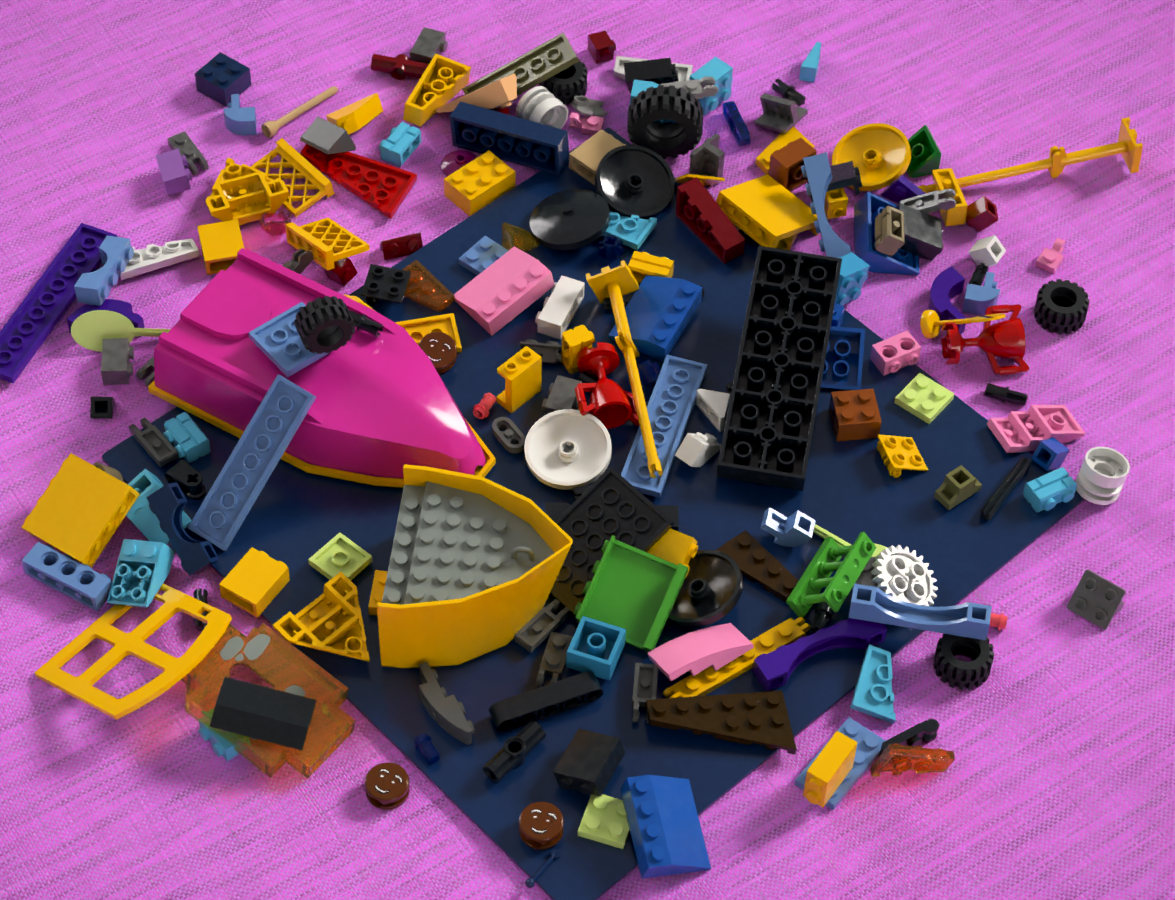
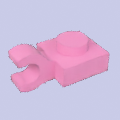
(589, 124)
(1051, 259)

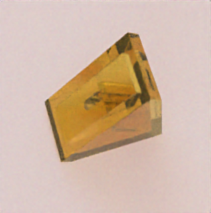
(517, 237)

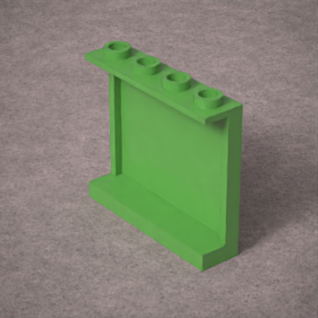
(632, 592)

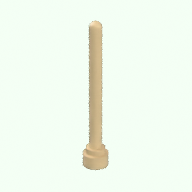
(271, 127)

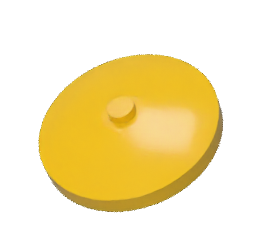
(877, 151)

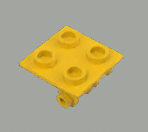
(900, 454)

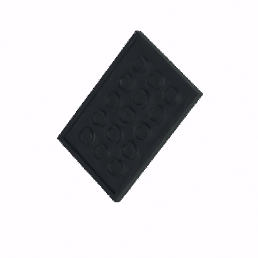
(604, 510)

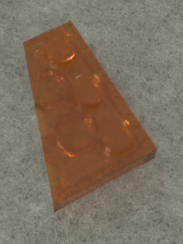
(426, 288)
(903, 758)

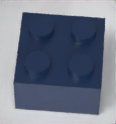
(222, 78)

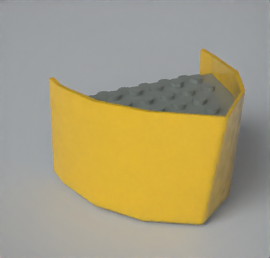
(462, 569)

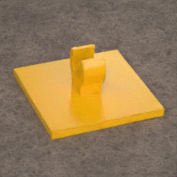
(705, 180)

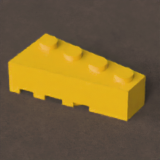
(435, 88)

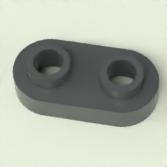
(510, 436)

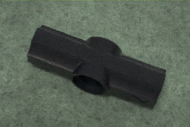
(506, 760)

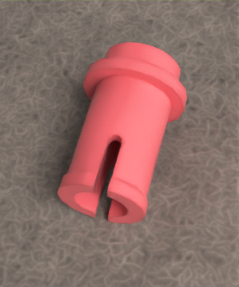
(482, 409)
(998, 621)

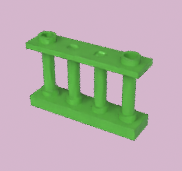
(821, 567)

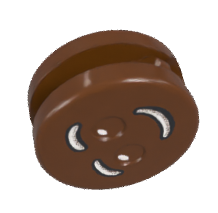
(440, 350)
(387, 786)
(541, 825)

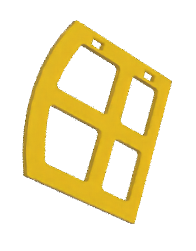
(134, 644)

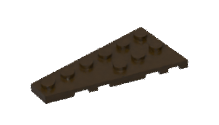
(730, 717)

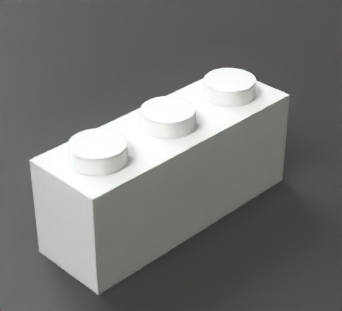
(560, 307)

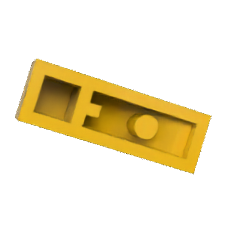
(356, 114)
(946, 179)

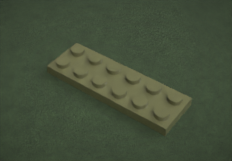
(533, 66)

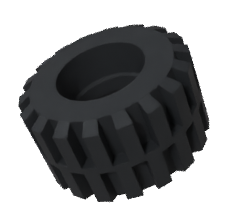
(568, 83)
(1061, 306)
(324, 324)
(959, 672)

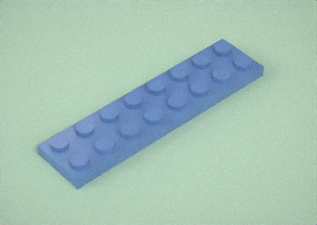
(668, 416)
(252, 462)

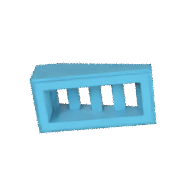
(810, 65)

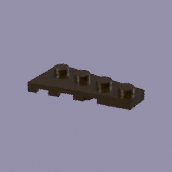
(760, 565)

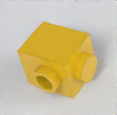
(835, 203)

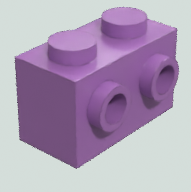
(173, 171)

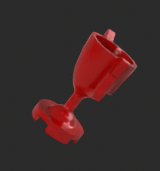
(1000, 339)
(607, 398)

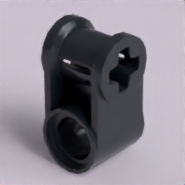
(188, 480)

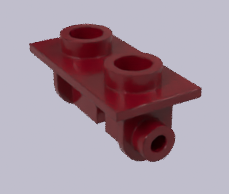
(401, 246)

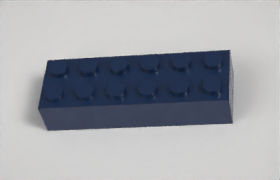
(510, 138)

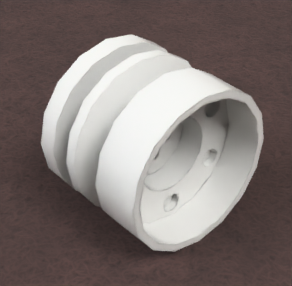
(542, 107)
(1102, 475)

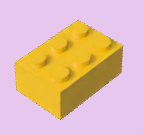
(479, 183)

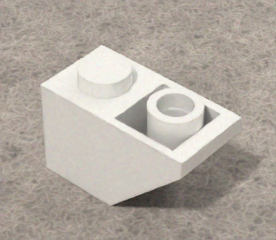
(697, 449)

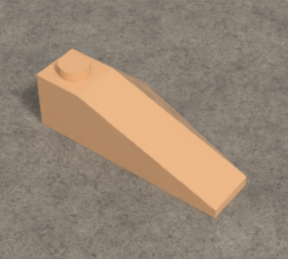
(490, 96)

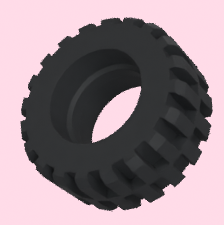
(665, 104)

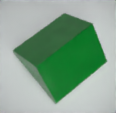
(924, 153)

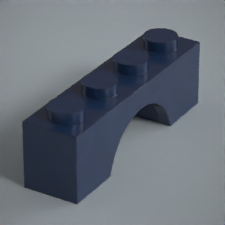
(168, 506)

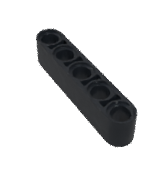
(545, 701)

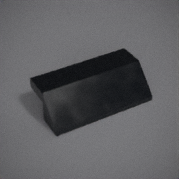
(263, 713)

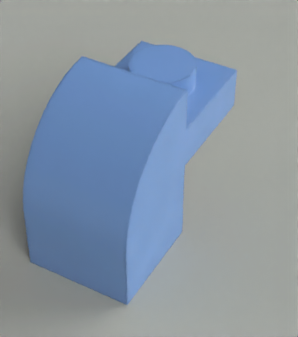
(240, 120)
(981, 297)
(790, 530)

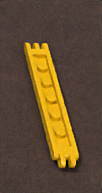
(709, 679)

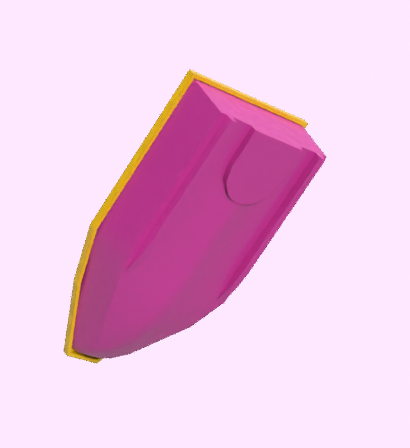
(374, 396)

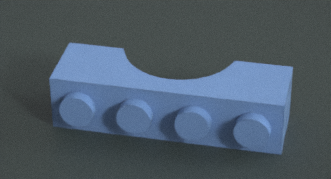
(95, 286)

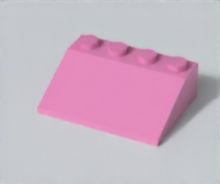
(505, 289)

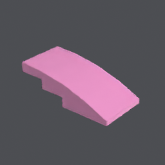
(1026, 429)
(699, 650)

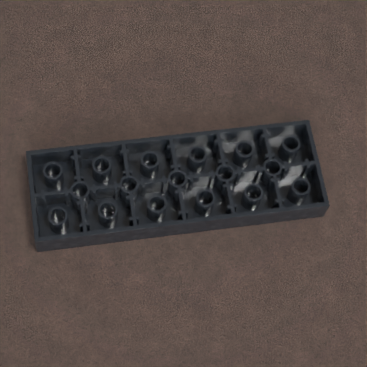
(779, 368)

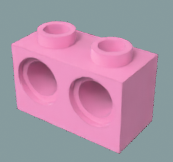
(895, 353)

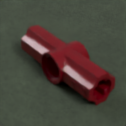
(399, 66)

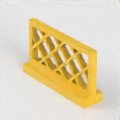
(301, 169)
(325, 240)

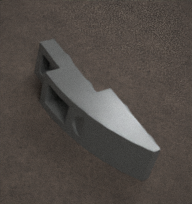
(443, 708)

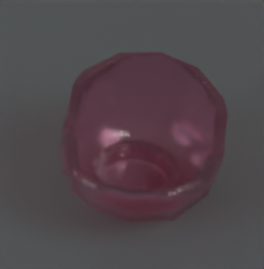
(274, 223)

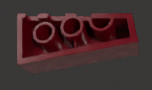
(708, 221)

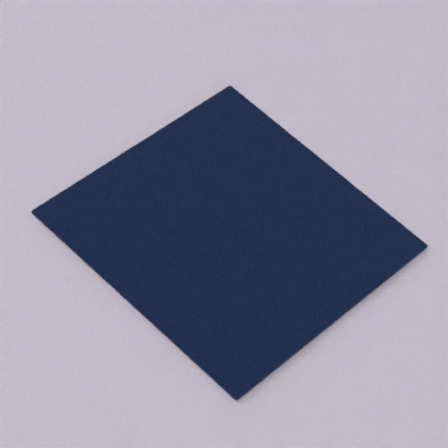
(843, 491)

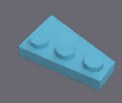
(630, 229)
(874, 686)

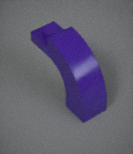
(945, 287)
(112, 305)

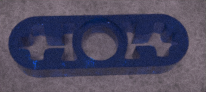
(736, 123)

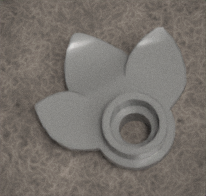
(588, 107)

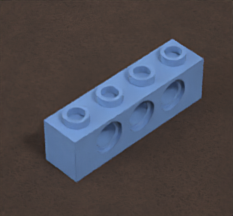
(67, 576)

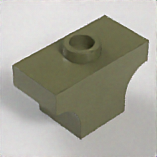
(957, 487)

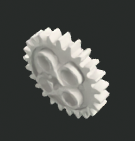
(904, 576)

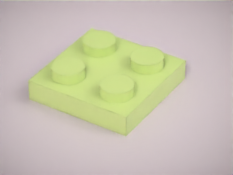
(924, 398)
(340, 556)
(605, 821)

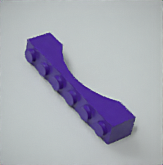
(775, 668)

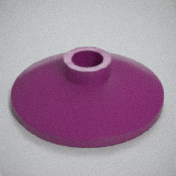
(455, 161)

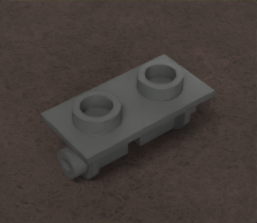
(549, 350)

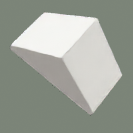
(714, 406)

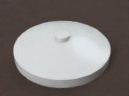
(568, 449)

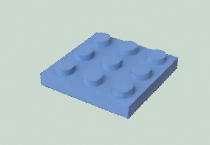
(282, 343)

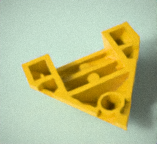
(245, 194)
(329, 622)

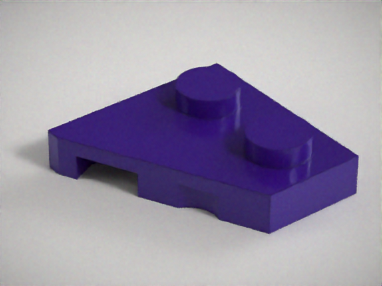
(901, 189)

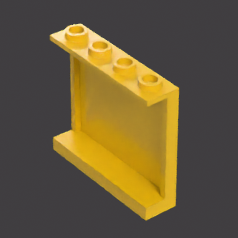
(766, 210)
(80, 510)

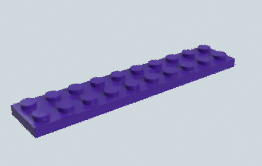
(48, 300)

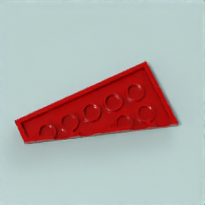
(370, 180)

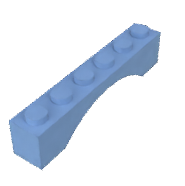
(819, 176)
(962, 620)

